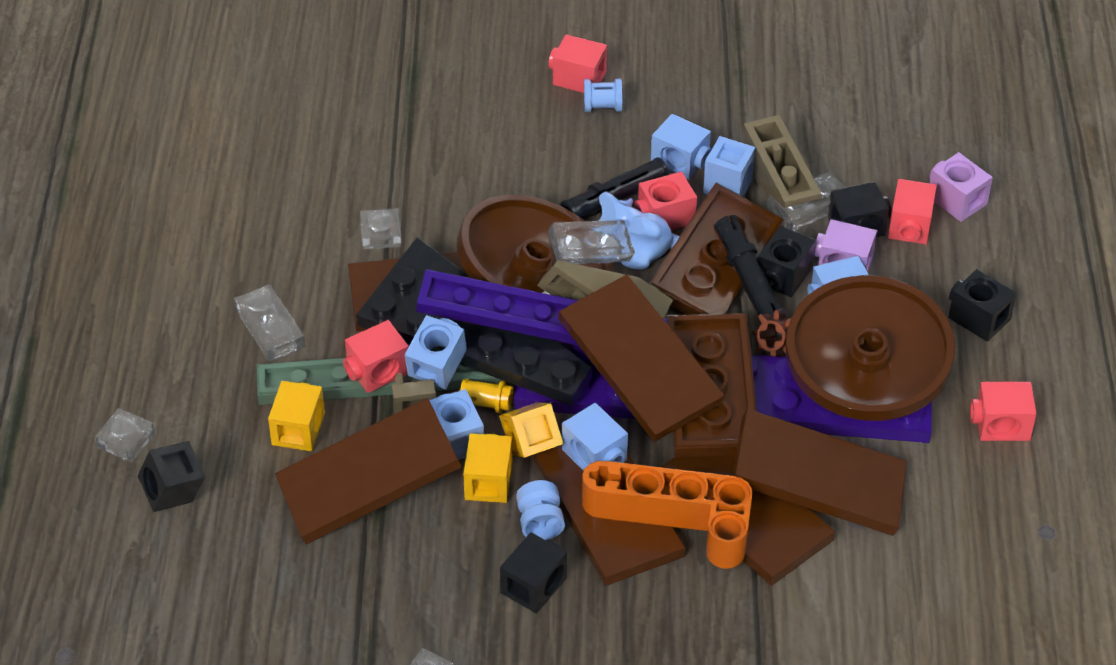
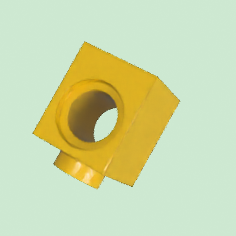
(296, 415)
(531, 429)
(488, 468)

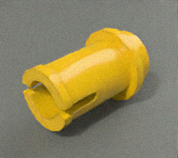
(489, 395)

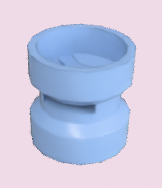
(539, 509)

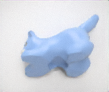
(647, 231)

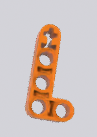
(674, 500)

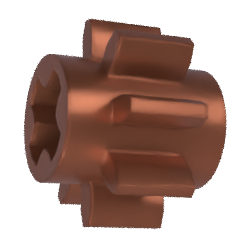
(766, 334)

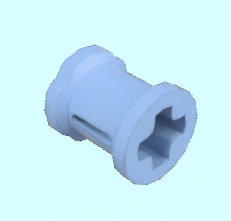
(602, 95)

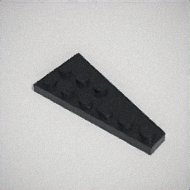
(510, 356)

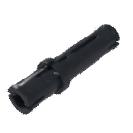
(620, 187)
(743, 258)

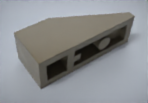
(779, 163)
(579, 281)

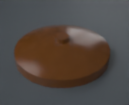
(508, 240)
(870, 348)

